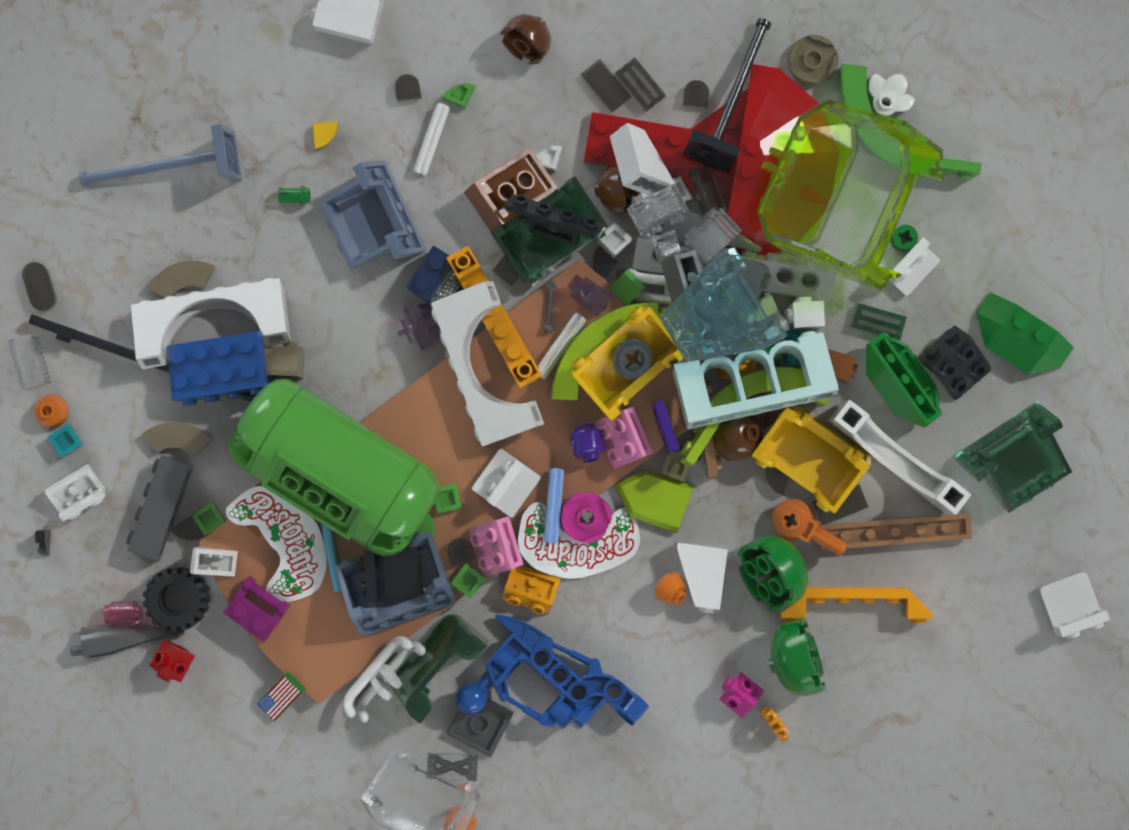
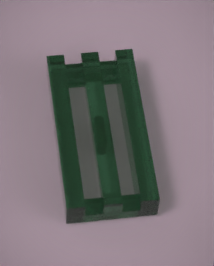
(858, 316)

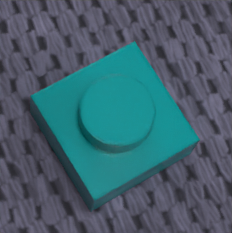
(65, 440)

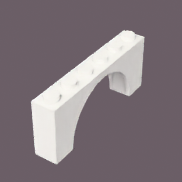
(160, 319)
(457, 320)
(934, 487)

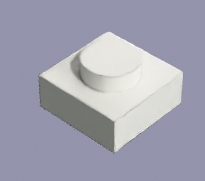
(615, 240)

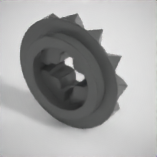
(643, 356)

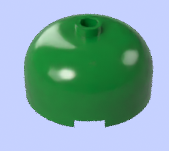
(786, 569)
(796, 659)

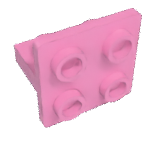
(624, 438)
(496, 546)

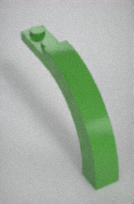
(854, 93)

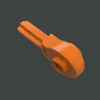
(806, 528)

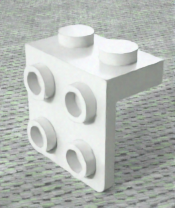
(1072, 606)

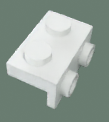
(76, 493)

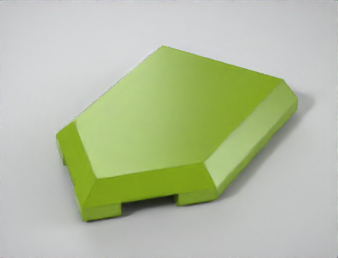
(655, 499)

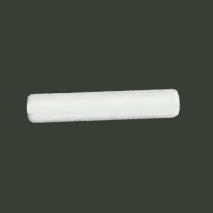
(431, 139)
(561, 345)

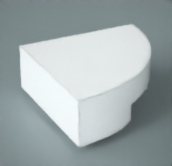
(550, 157)

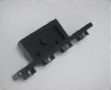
(553, 222)

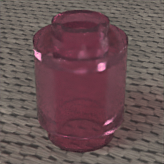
(123, 613)

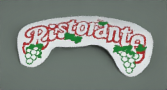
(291, 535)
(571, 557)

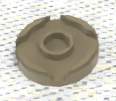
(813, 60)

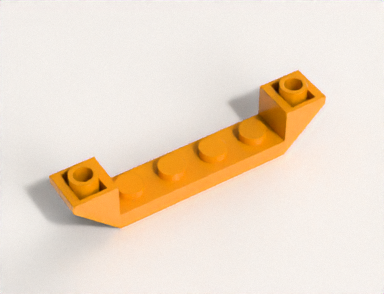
(497, 321)
(913, 607)

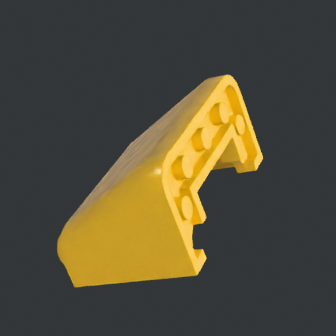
(602, 381)
(813, 456)

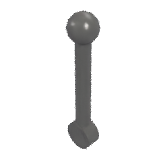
(550, 286)

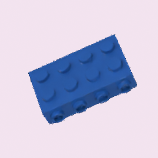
(217, 368)

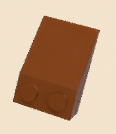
(514, 177)

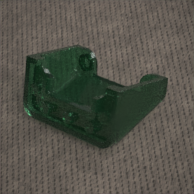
(533, 253)
(449, 636)

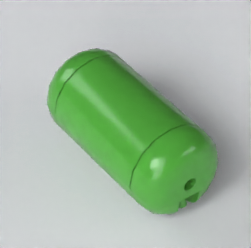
(333, 467)

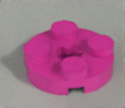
(598, 523)

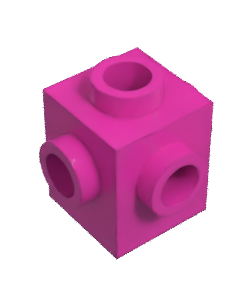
(740, 694)

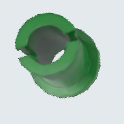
(294, 195)

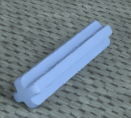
(553, 507)

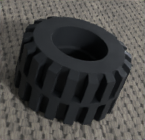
(155, 599)

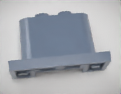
(371, 217)

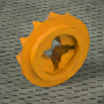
(775, 723)

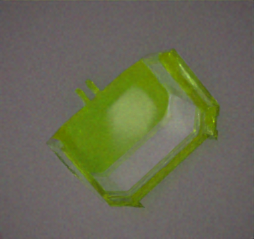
(844, 189)

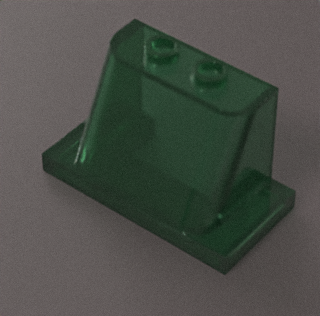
(1018, 457)

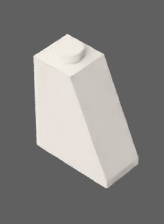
(348, 18)
(639, 161)
(703, 574)

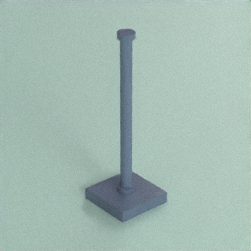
(224, 154)

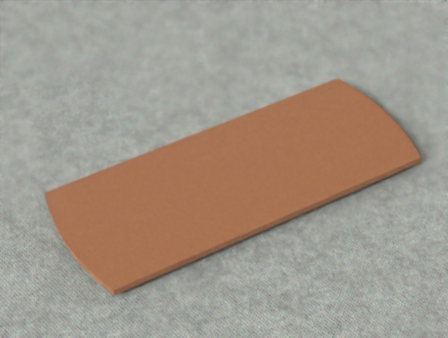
(432, 424)

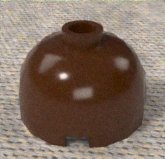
(527, 37)
(612, 193)
(738, 438)

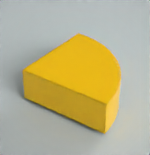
(324, 133)

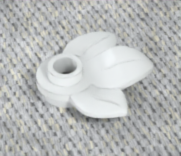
(890, 91)

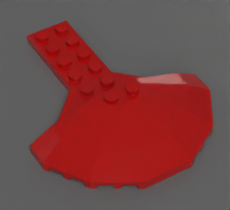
(758, 122)

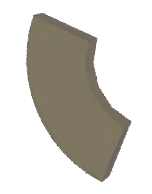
(180, 276)
(177, 436)

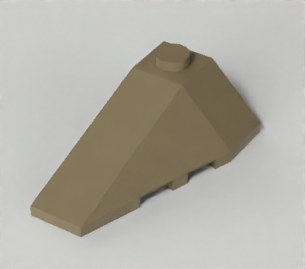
(285, 361)

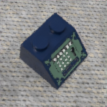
(434, 278)

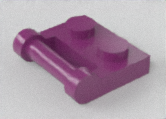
(252, 616)

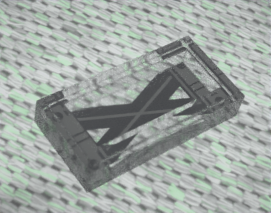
(453, 766)

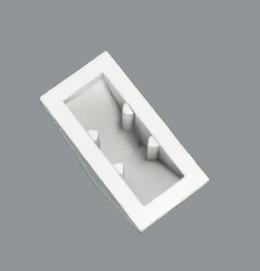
(213, 561)

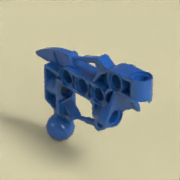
(523, 646)

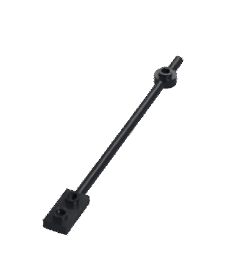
(66, 334)

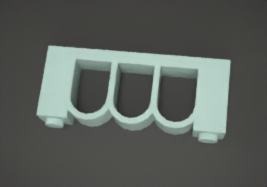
(816, 368)

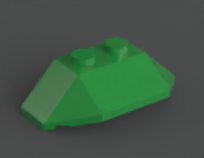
(1020, 336)
(902, 380)

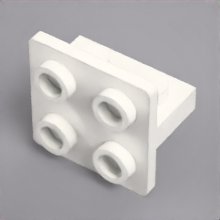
(912, 264)
(506, 483)

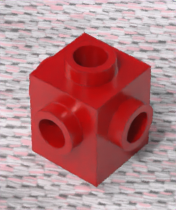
(171, 661)

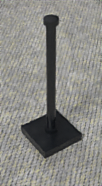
(712, 149)

